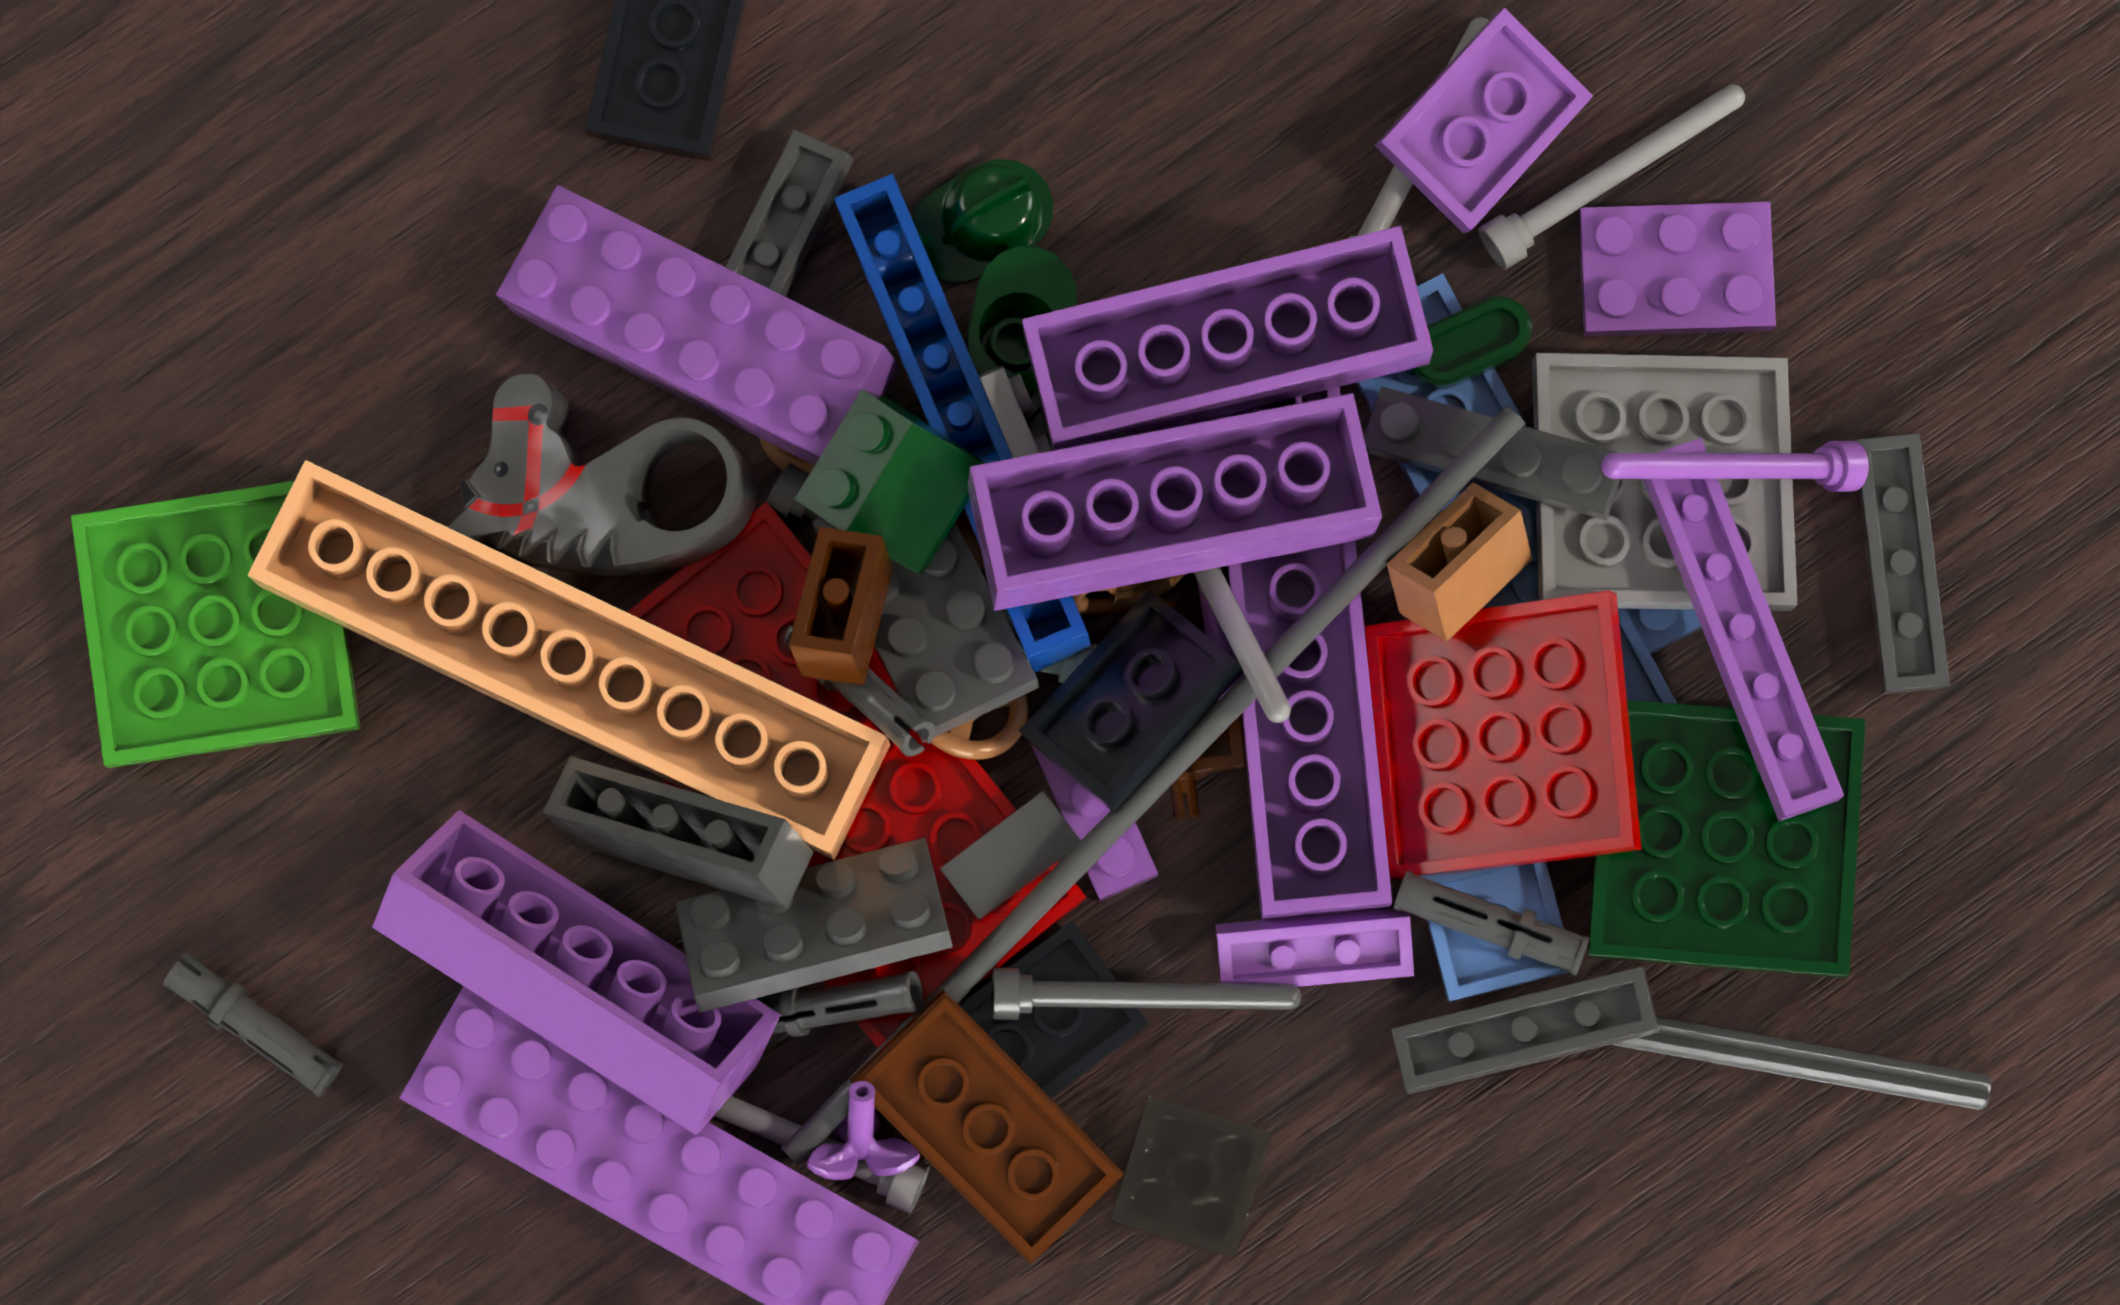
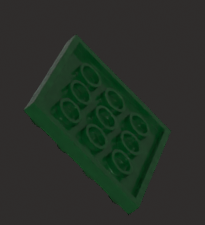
(1716, 865)

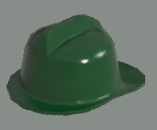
(981, 216)
(1012, 288)

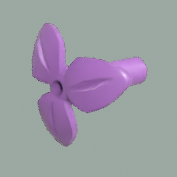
(857, 1130)

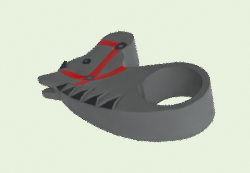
(589, 519)

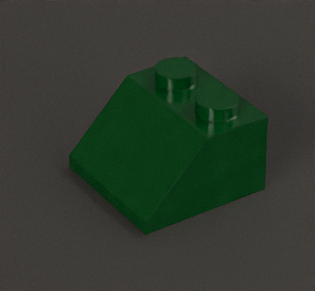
(890, 480)

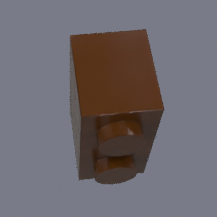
(841, 606)

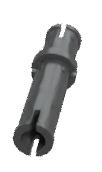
(883, 708)
(1492, 923)
(845, 1002)
(244, 1018)

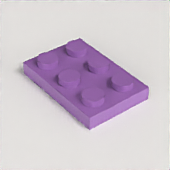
(1484, 120)
(1677, 269)

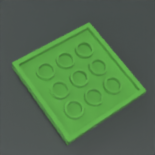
(190, 644)

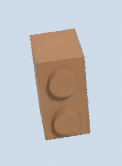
(1459, 561)

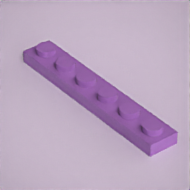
(1744, 641)

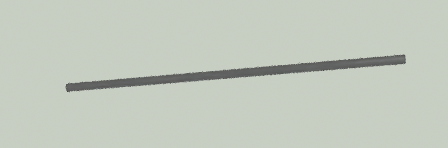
(1187, 750)

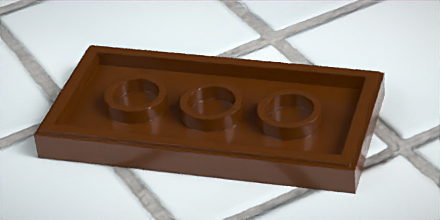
(988, 1126)

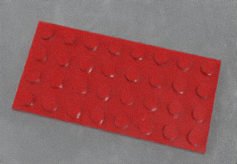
(740, 610)

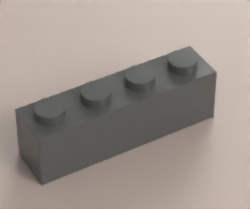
(679, 832)

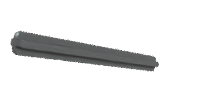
(1816, 1063)

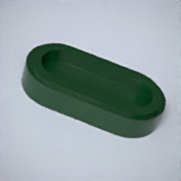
(1475, 342)

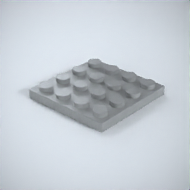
(1648, 408)

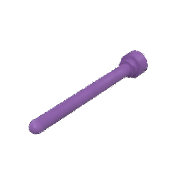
(1835, 466)

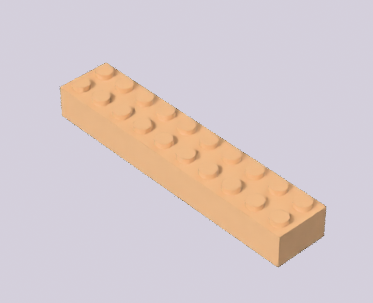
(567, 657)

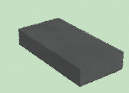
(1010, 856)

